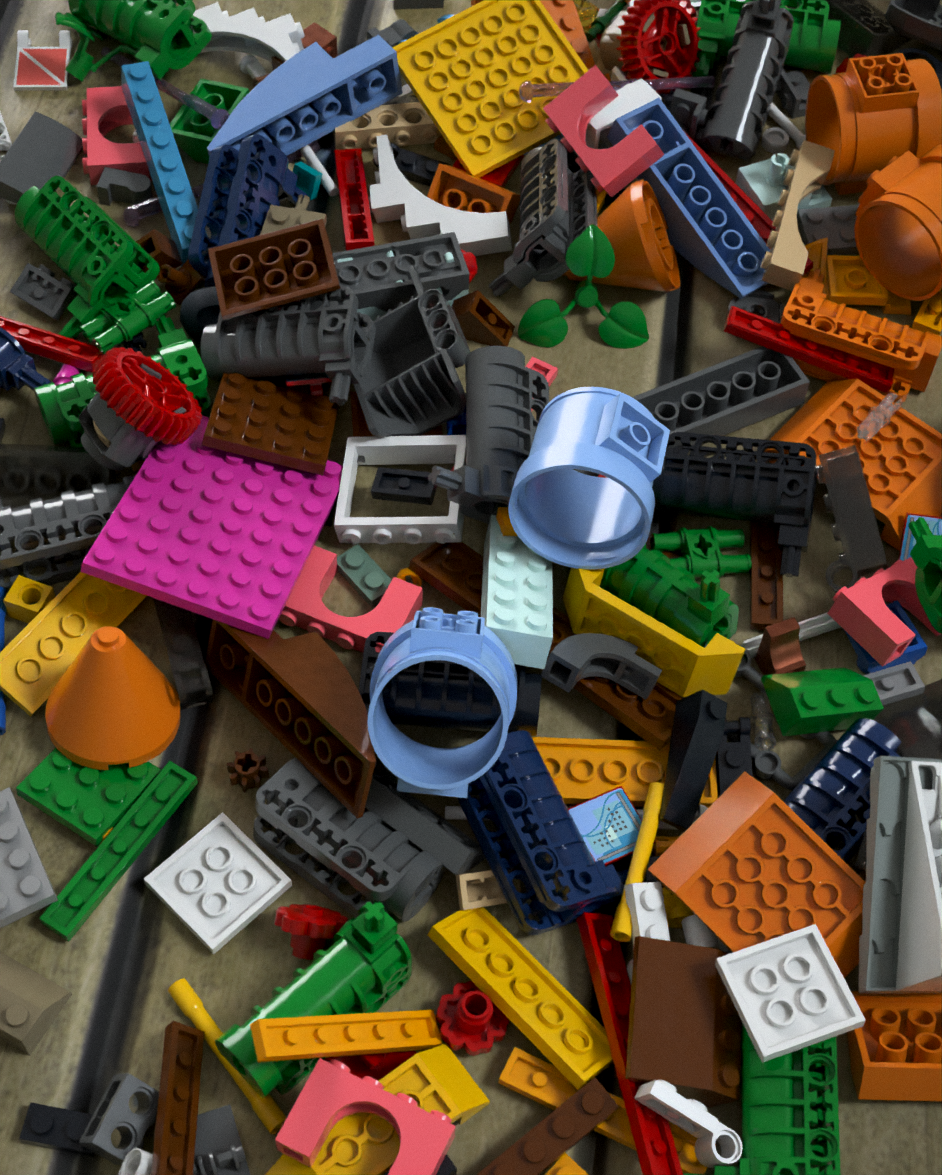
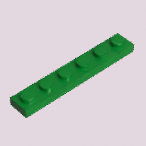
(118, 851)

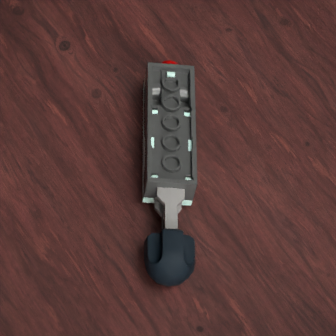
(374, 274)

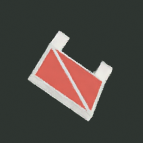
(42, 66)

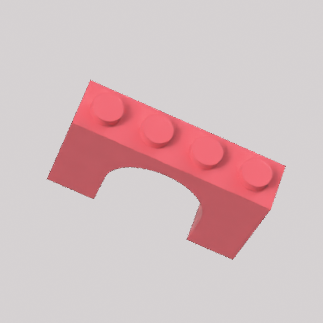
(106, 110)
(612, 166)
(308, 611)
(869, 620)
(336, 1093)

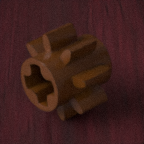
(242, 763)

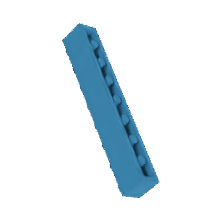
(160, 153)

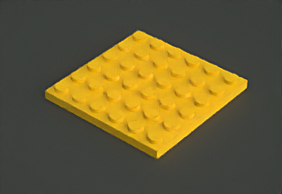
(471, 77)

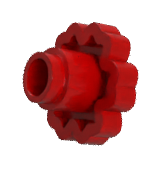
(308, 927)
(470, 1020)

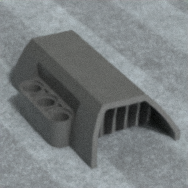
(414, 367)

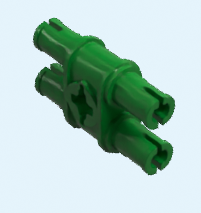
(127, 317)
(702, 550)

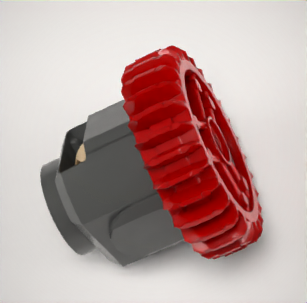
(135, 409)

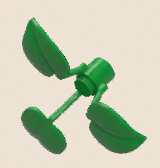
(82, 61)
(586, 256)

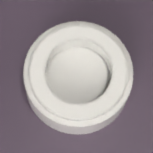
(775, 140)

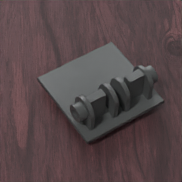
(218, 1144)

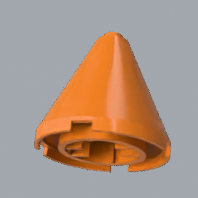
(639, 242)
(112, 705)

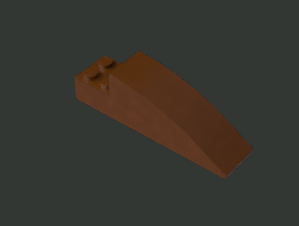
(304, 701)

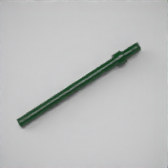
(602, 22)

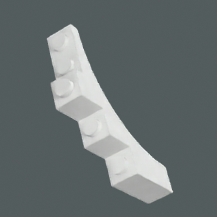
(251, 34)
(422, 217)

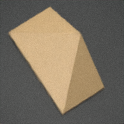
(480, 889)

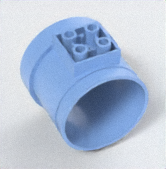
(580, 516)
(453, 639)

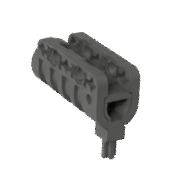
(55, 532)
(359, 850)

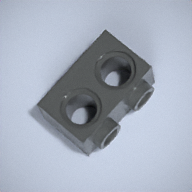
(115, 1113)

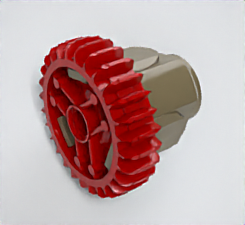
(652, 41)

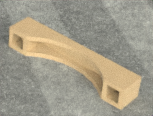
(787, 253)

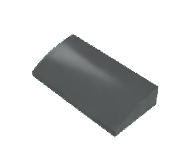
(38, 154)
(423, 825)

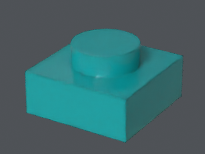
(308, 179)

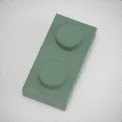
(363, 574)

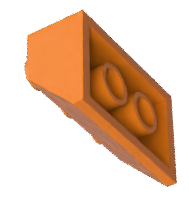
(471, 194)

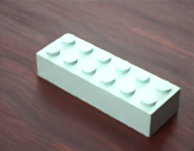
(517, 597)

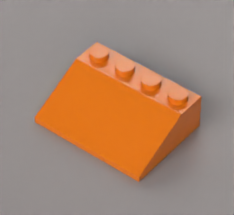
(898, 1047)

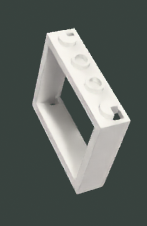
(390, 451)

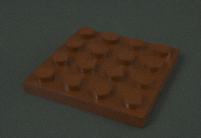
(271, 423)

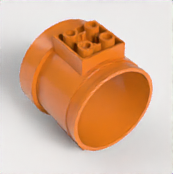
(873, 115)
(902, 225)

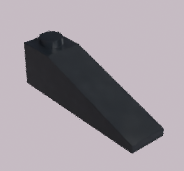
(693, 747)

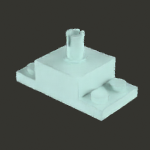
(764, 184)

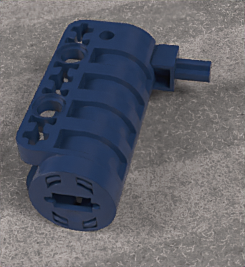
(250, 184)

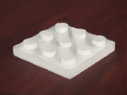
(218, 882)
(789, 993)

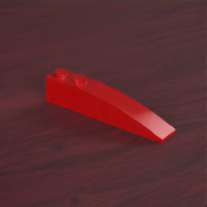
(353, 199)

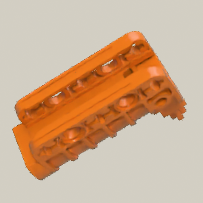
(860, 334)

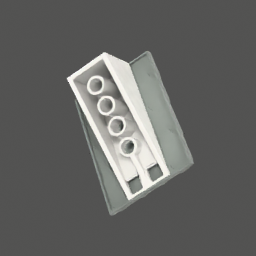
(903, 879)

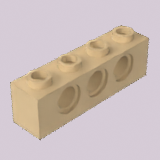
(401, 122)

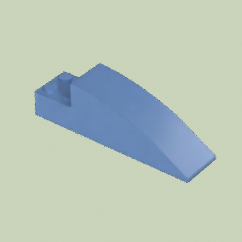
(313, 96)
(698, 209)

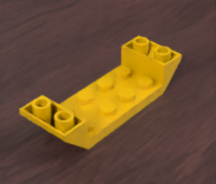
(683, 662)
(369, 1143)

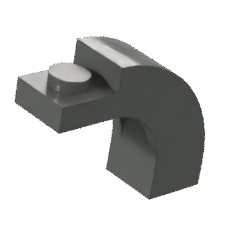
(603, 657)

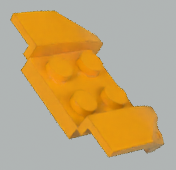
(851, 282)

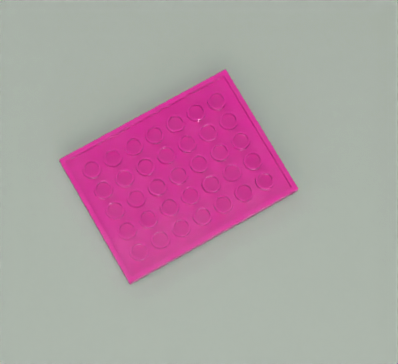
(215, 532)

